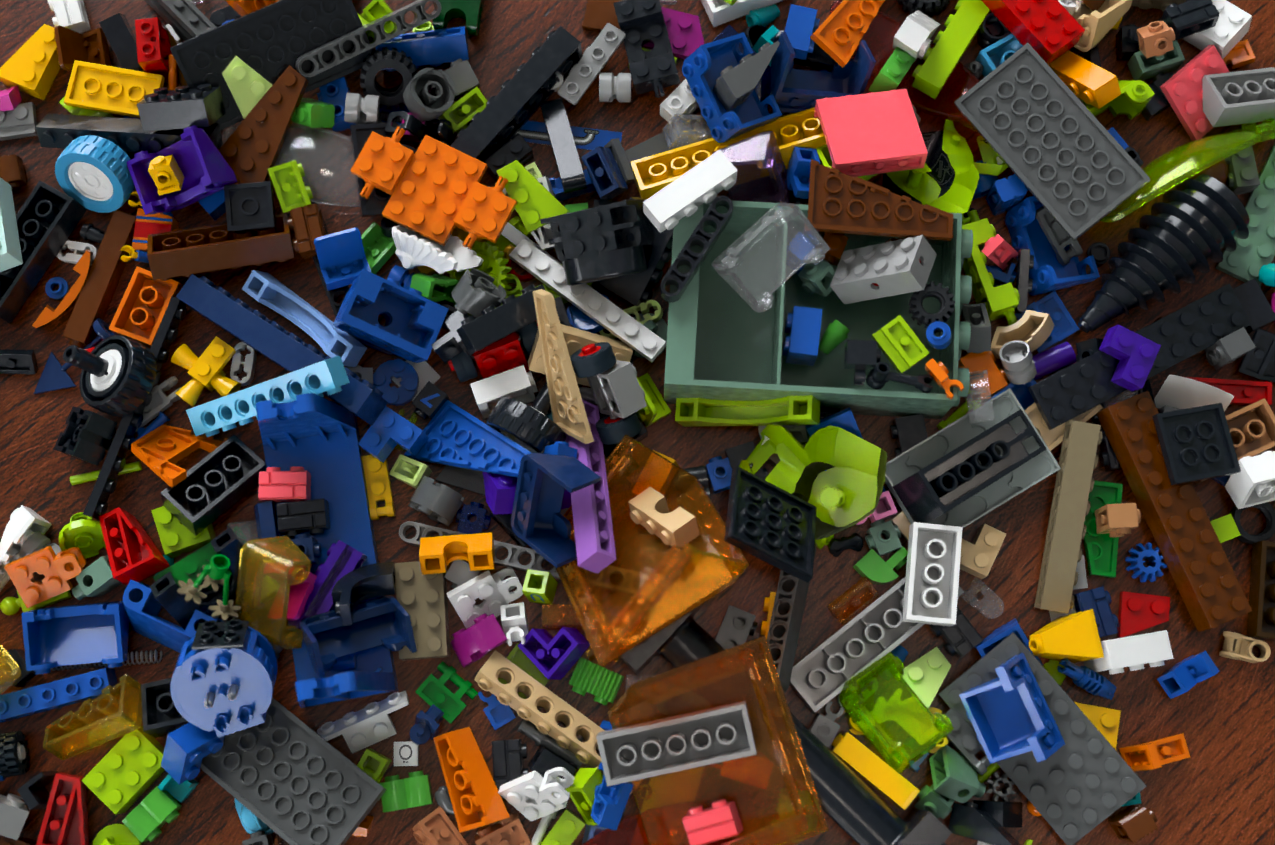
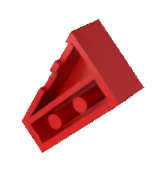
(129, 547)
(66, 813)

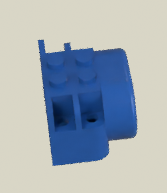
(410, 318)

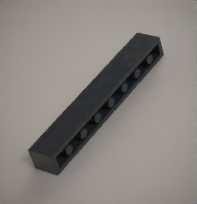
(127, 133)

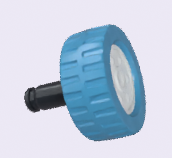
(95, 173)

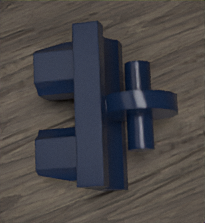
(426, 725)

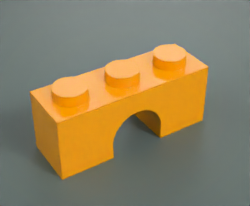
(439, 551)

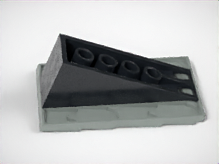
(970, 466)

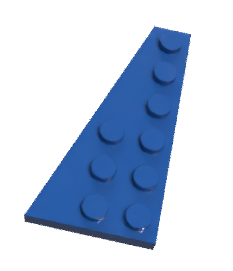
(468, 443)

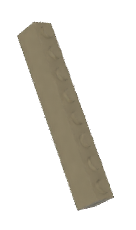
(1068, 516)

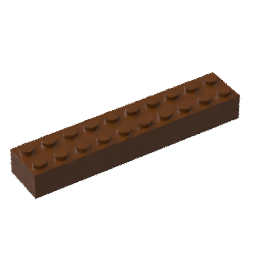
(1174, 516)

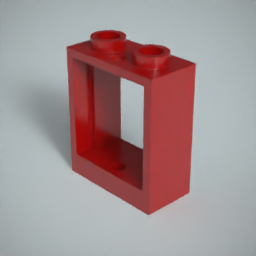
(152, 46)

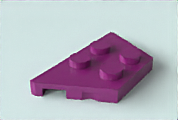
(683, 33)

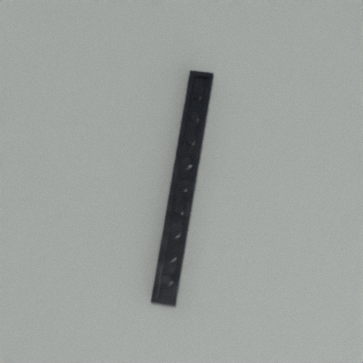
(115, 459)

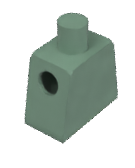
(95, 580)
(954, 776)

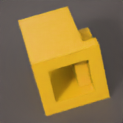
(166, 174)

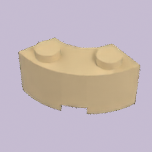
(1031, 328)

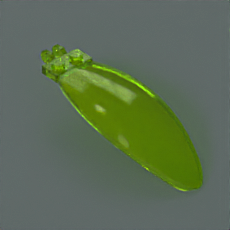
(1189, 160)

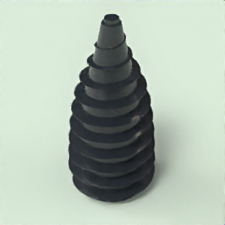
(1168, 247)

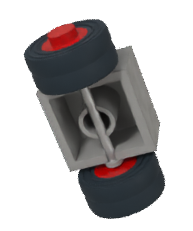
(614, 390)

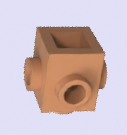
(1155, 39)

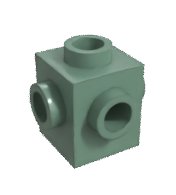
(817, 277)
(881, 545)
(934, 802)

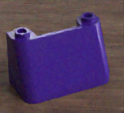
(200, 163)

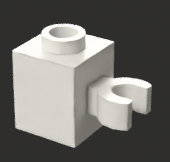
(514, 622)

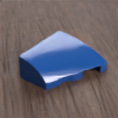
(610, 802)

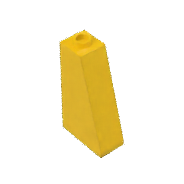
(874, 770)

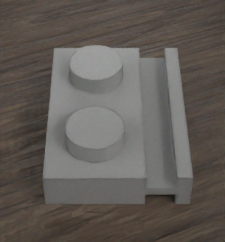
(18, 122)

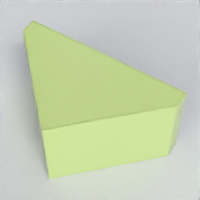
(409, 471)

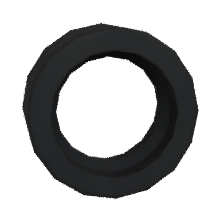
(1269, 514)

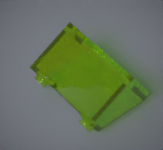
(892, 713)

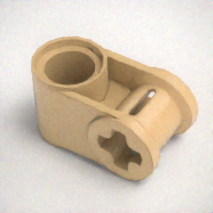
(1240, 648)

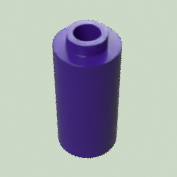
(1053, 359)

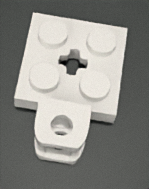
(487, 587)
(538, 795)

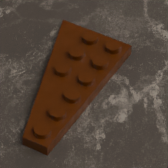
(261, 134)
(861, 207)

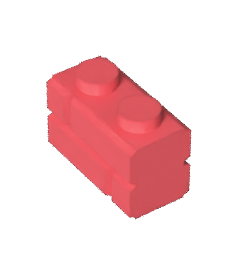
(284, 485)
(712, 823)

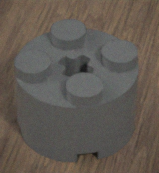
(429, 94)
(477, 292)
(436, 501)

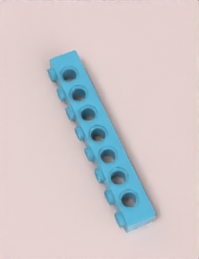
(241, 407)

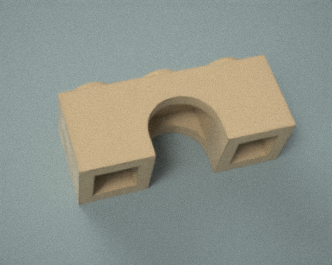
(652, 512)

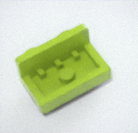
(290, 186)

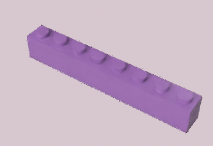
(591, 504)

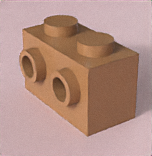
(1117, 519)

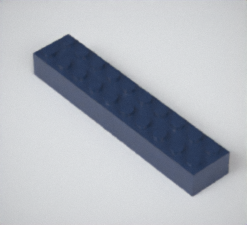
(276, 343)

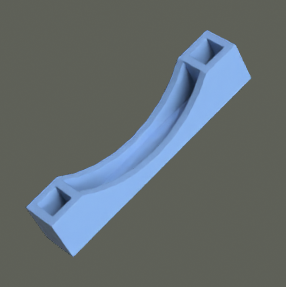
(284, 301)

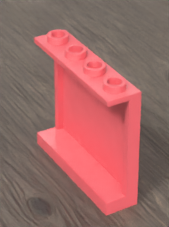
(872, 133)

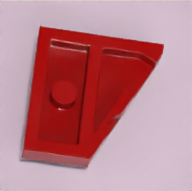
(1141, 612)

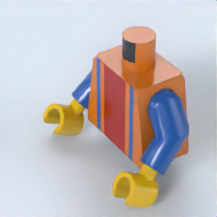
(145, 226)

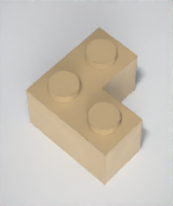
(981, 553)

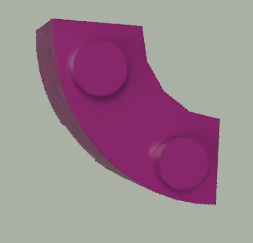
(478, 639)

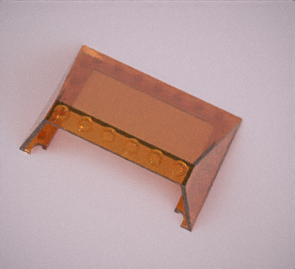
(649, 580)
(769, 788)

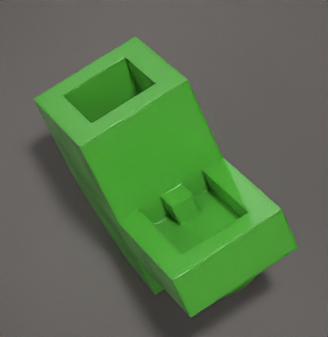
(877, 569)

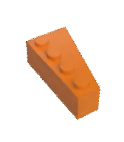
(469, 780)

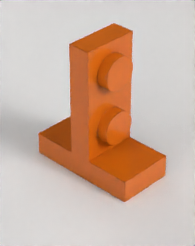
(1155, 753)

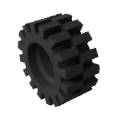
(937, 292)

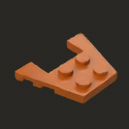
(167, 446)

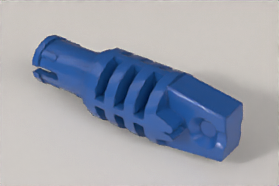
(1088, 679)

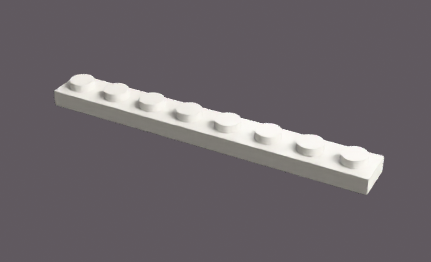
(588, 301)

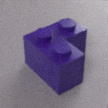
(1134, 353)
(557, 654)

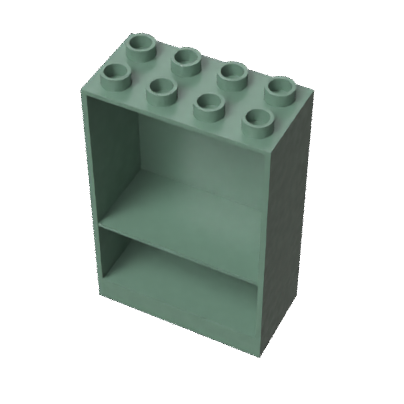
(735, 354)

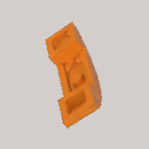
(49, 313)

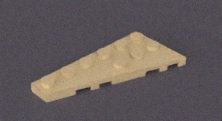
(561, 379)

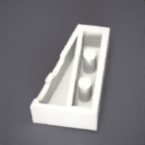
(1133, 653)

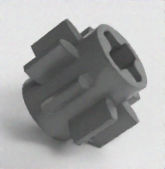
(1005, 790)

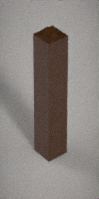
(101, 280)

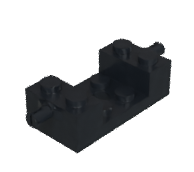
(645, 23)

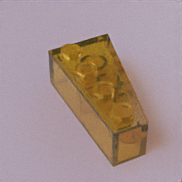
(97, 720)

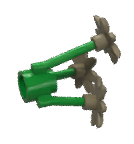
(215, 573)

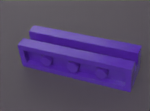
(340, 562)

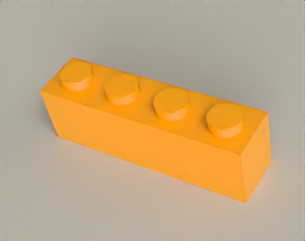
(1086, 79)

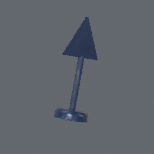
(54, 374)

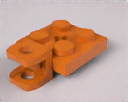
(55, 568)

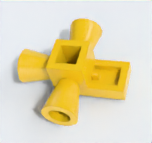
(205, 370)

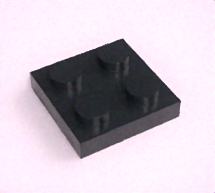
(249, 207)

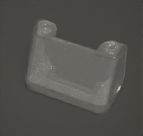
(770, 254)

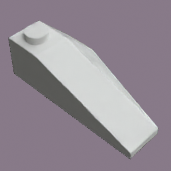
(21, 526)

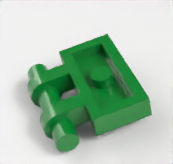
(436, 693)

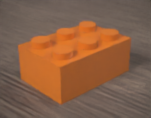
(143, 306)

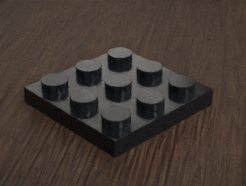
(1196, 444)

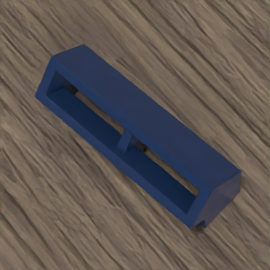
(266, 519)

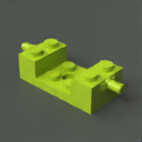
(999, 300)

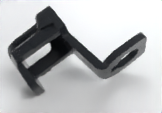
(437, 129)

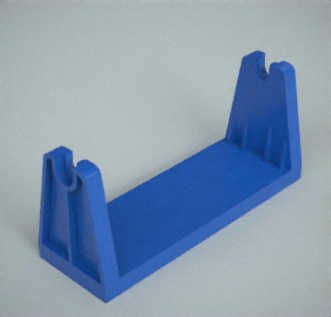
(325, 443)

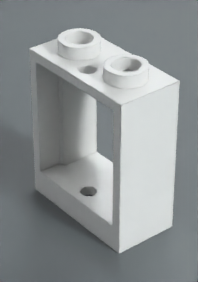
(512, 383)

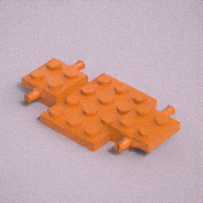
(433, 188)

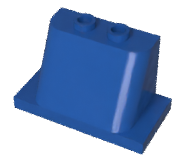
(1012, 714)

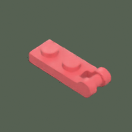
(999, 251)

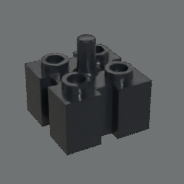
(86, 436)

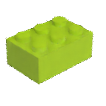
(126, 771)

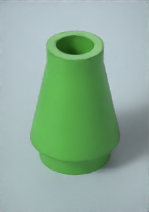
(833, 336)

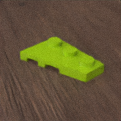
(532, 198)

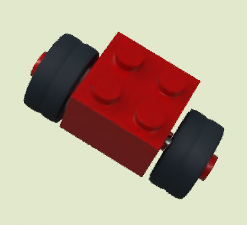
(497, 357)

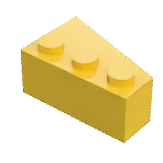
(34, 64)

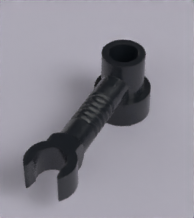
(881, 374)

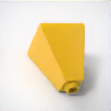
(1068, 637)

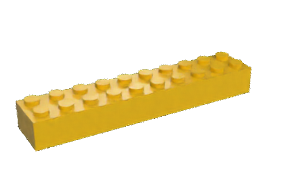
(663, 168)

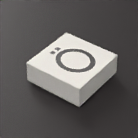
(406, 754)

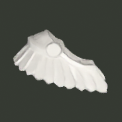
(420, 251)

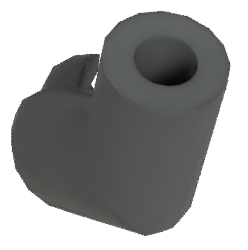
(443, 799)

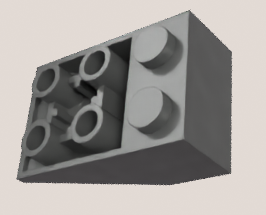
(739, 82)

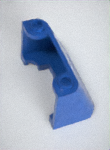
(75, 635)

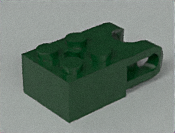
(466, 9)

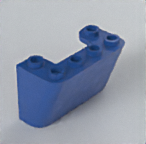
(701, 73)
(1047, 271)
(144, 619)

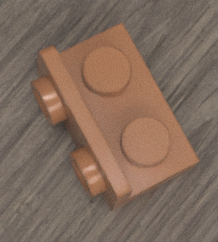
(437, 830)
(505, 832)

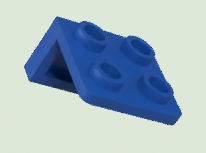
(341, 257)

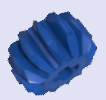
(1155, 564)

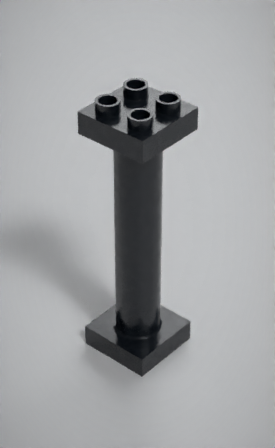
(838, 788)

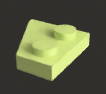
(927, 675)

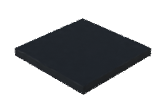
(771, 524)

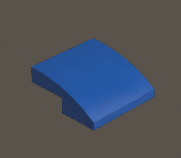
(1063, 322)

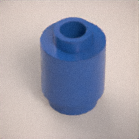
(939, 342)

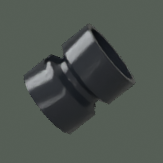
(991, 31)

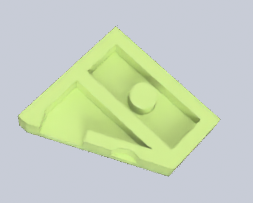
(245, 85)

